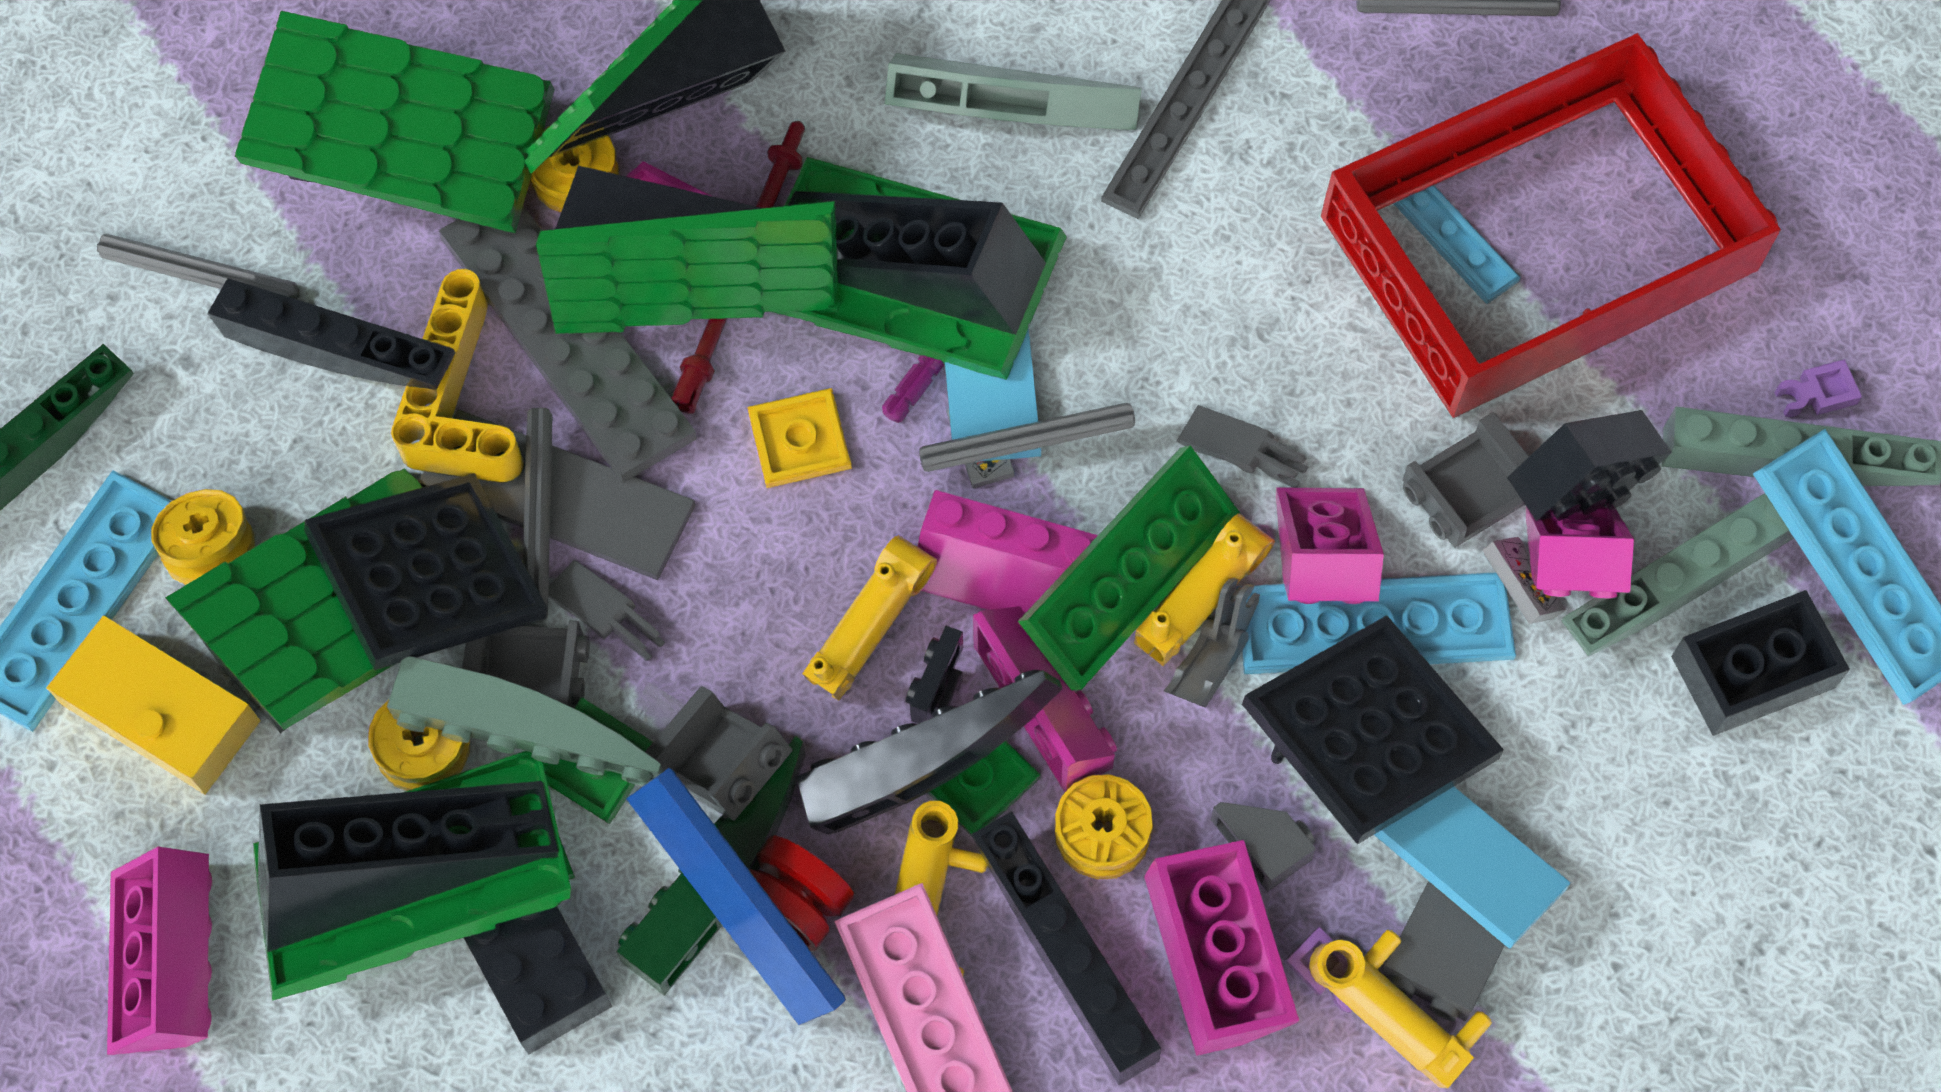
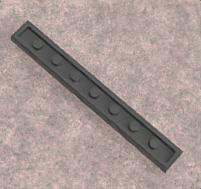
(1182, 105)

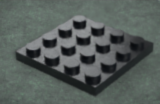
(424, 570)
(1372, 728)

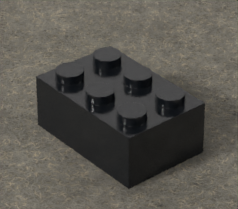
(1589, 465)
(1759, 662)
(539, 976)

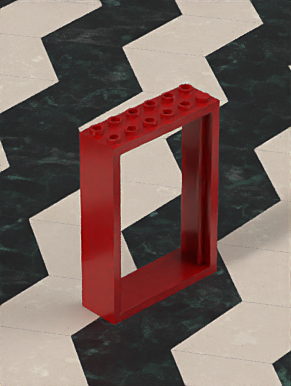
(1669, 129)

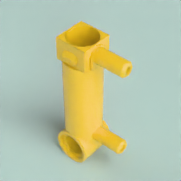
(1233, 555)
(897, 576)
(928, 858)
(1393, 1013)

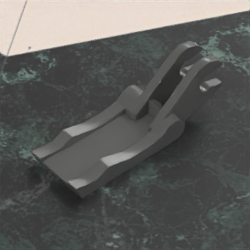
(1241, 445)
(600, 607)
(1216, 646)

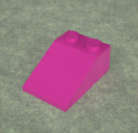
(1328, 545)
(1581, 553)

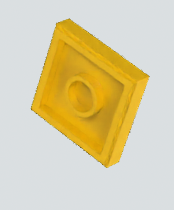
(799, 438)

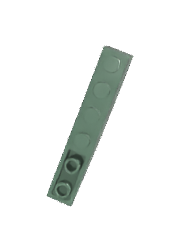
(1009, 94)
(1747, 443)
(1681, 576)
(511, 718)

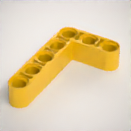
(461, 309)

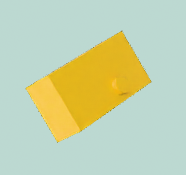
(154, 704)

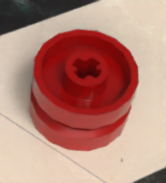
(801, 888)

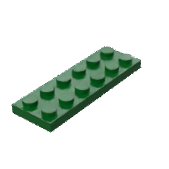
(1129, 568)

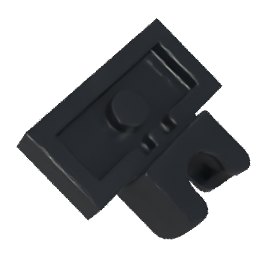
(939, 678)

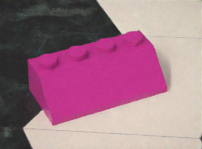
(993, 553)
(1064, 727)
(1220, 946)
(159, 952)

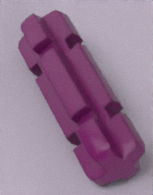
(911, 388)

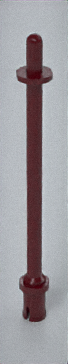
(697, 368)

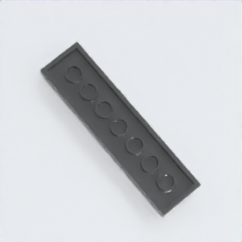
(591, 373)

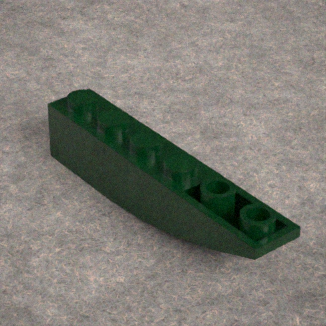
(57, 420)
(678, 917)

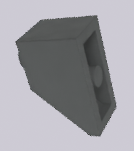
(1271, 837)

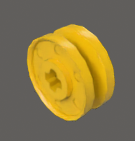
(556, 174)
(200, 533)
(408, 764)
(1102, 852)

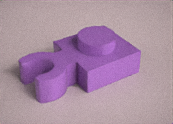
(1823, 387)
(1300, 960)

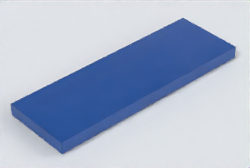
(736, 898)

